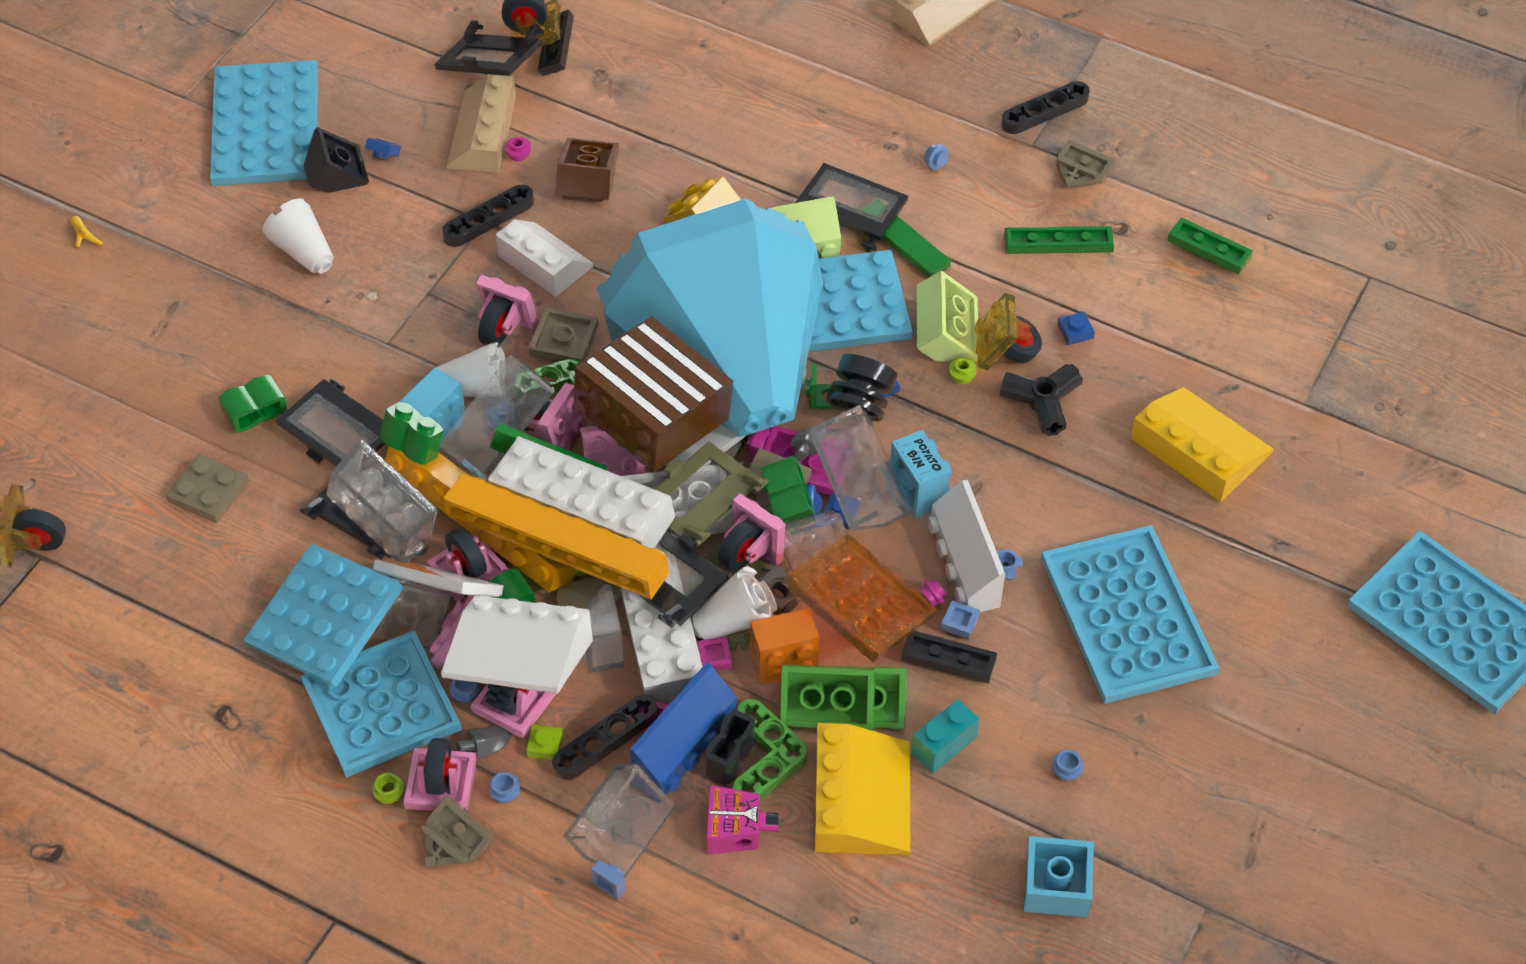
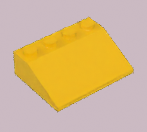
(1199, 442)
(861, 791)

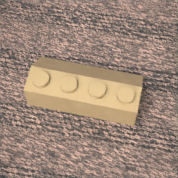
(934, 18)
(483, 125)

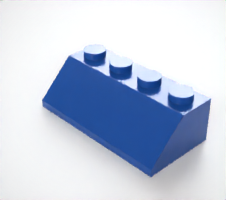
(684, 729)

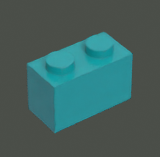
(945, 736)

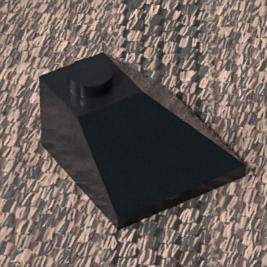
(334, 163)

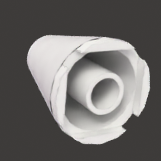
(299, 236)
(475, 368)
(734, 606)

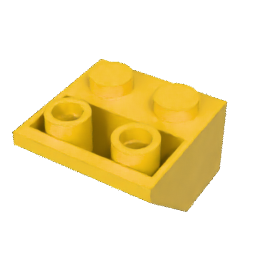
(701, 198)

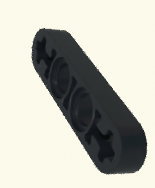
(1015, 123)
(519, 195)
(603, 733)

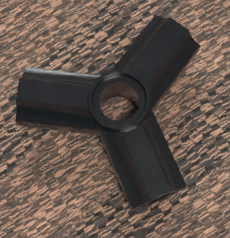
(1044, 395)

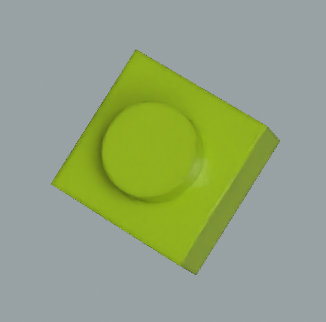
(544, 742)

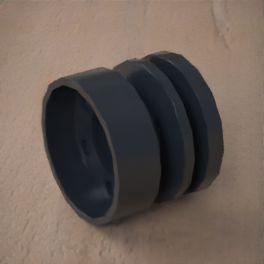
(862, 386)

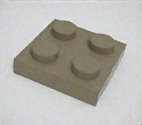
(563, 335)
(207, 488)

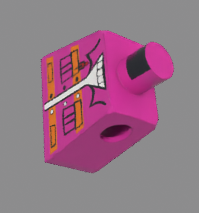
(736, 820)

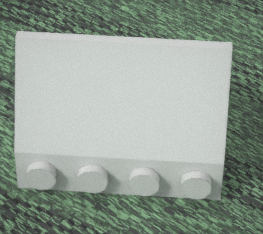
(518, 643)

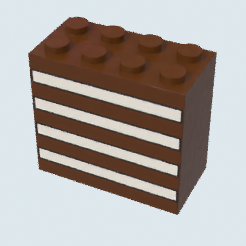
(652, 393)

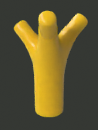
(82, 232)

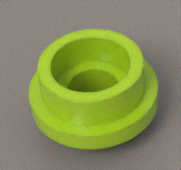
(962, 370)
(384, 781)

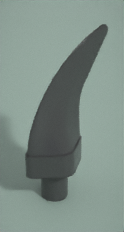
(803, 444)
(485, 741)

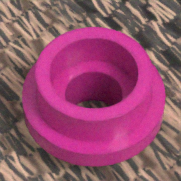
(518, 148)
(933, 592)

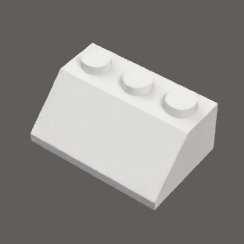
(540, 256)

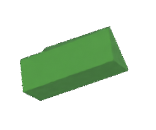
(843, 696)

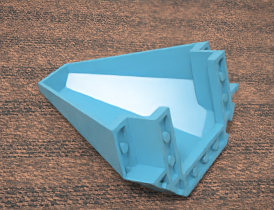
(734, 289)

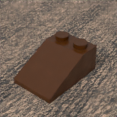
(586, 169)

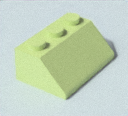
(821, 222)
(946, 319)

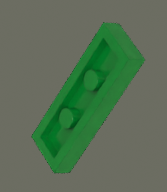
(1210, 245)

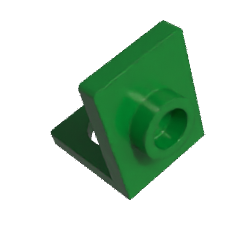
(816, 390)

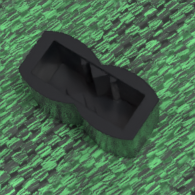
(730, 747)

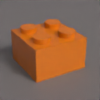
(783, 641)

